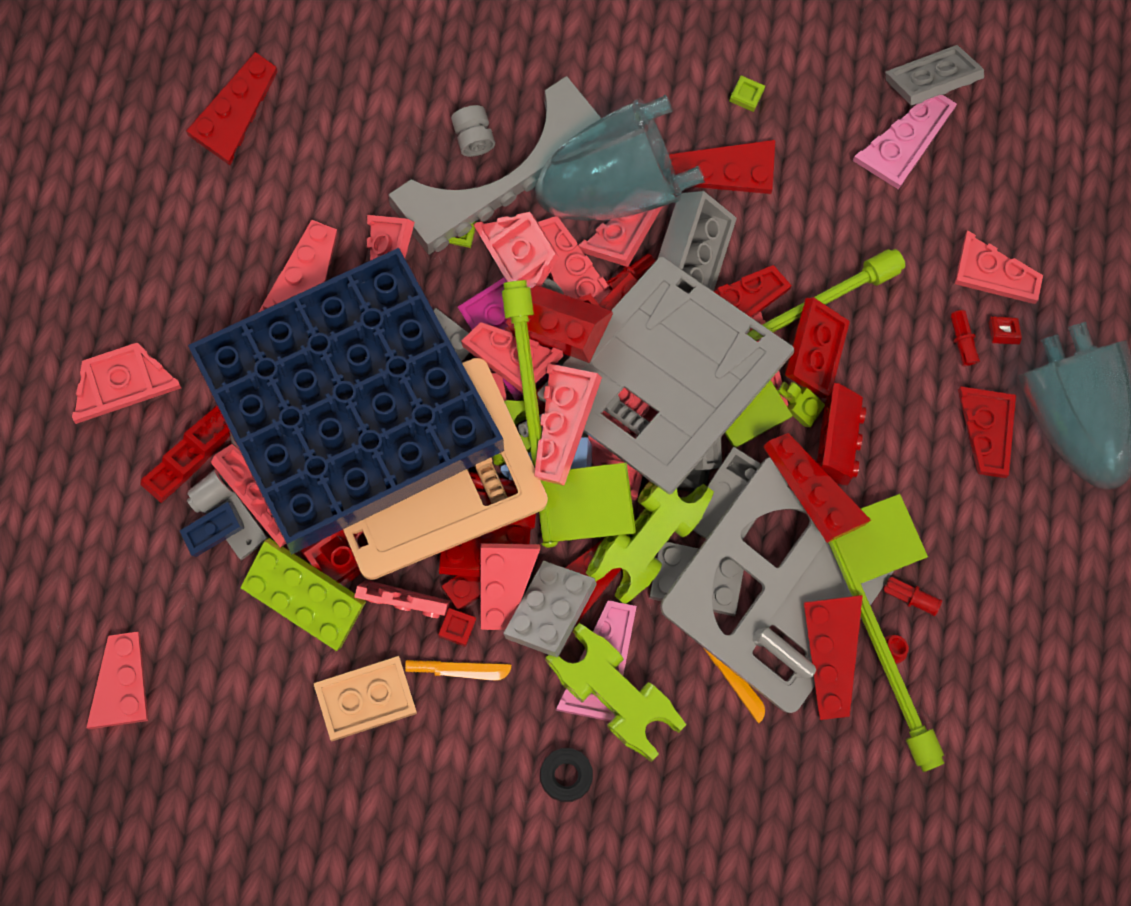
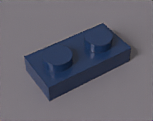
(212, 529)

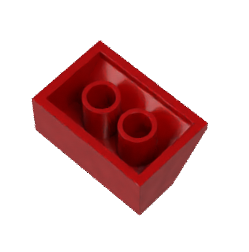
(565, 323)
(840, 434)
(335, 556)

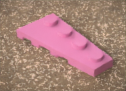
(904, 143)
(616, 627)

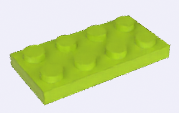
(303, 594)

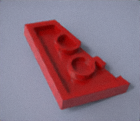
(990, 428)

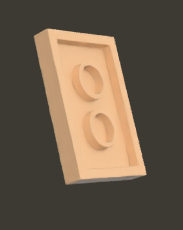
(365, 698)

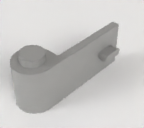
(214, 492)

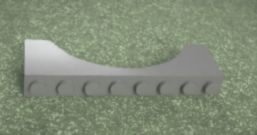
(448, 213)

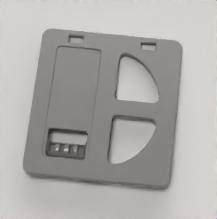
(803, 576)

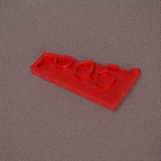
(833, 643)

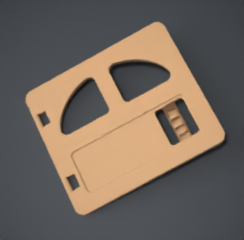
(452, 508)

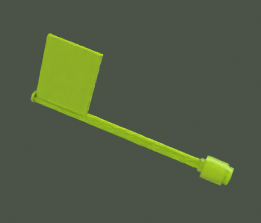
(768, 407)
(594, 498)
(868, 553)

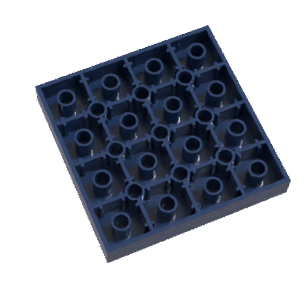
(346, 399)

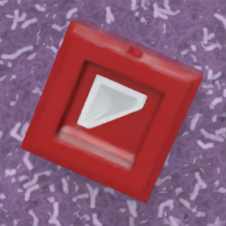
(1005, 330)

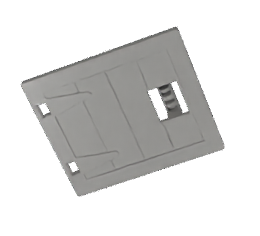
(683, 360)

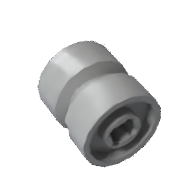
(472, 129)

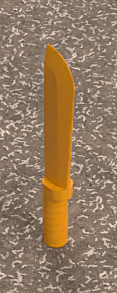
(484, 671)
(743, 690)

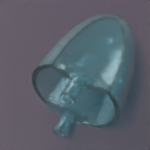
(614, 168)
(1085, 406)

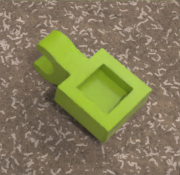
(803, 403)

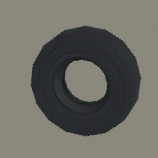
(560, 792)

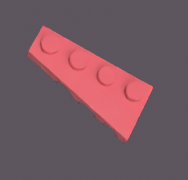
(573, 269)
(567, 408)

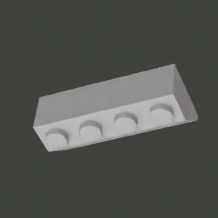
(698, 238)

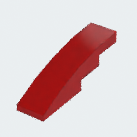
(187, 456)

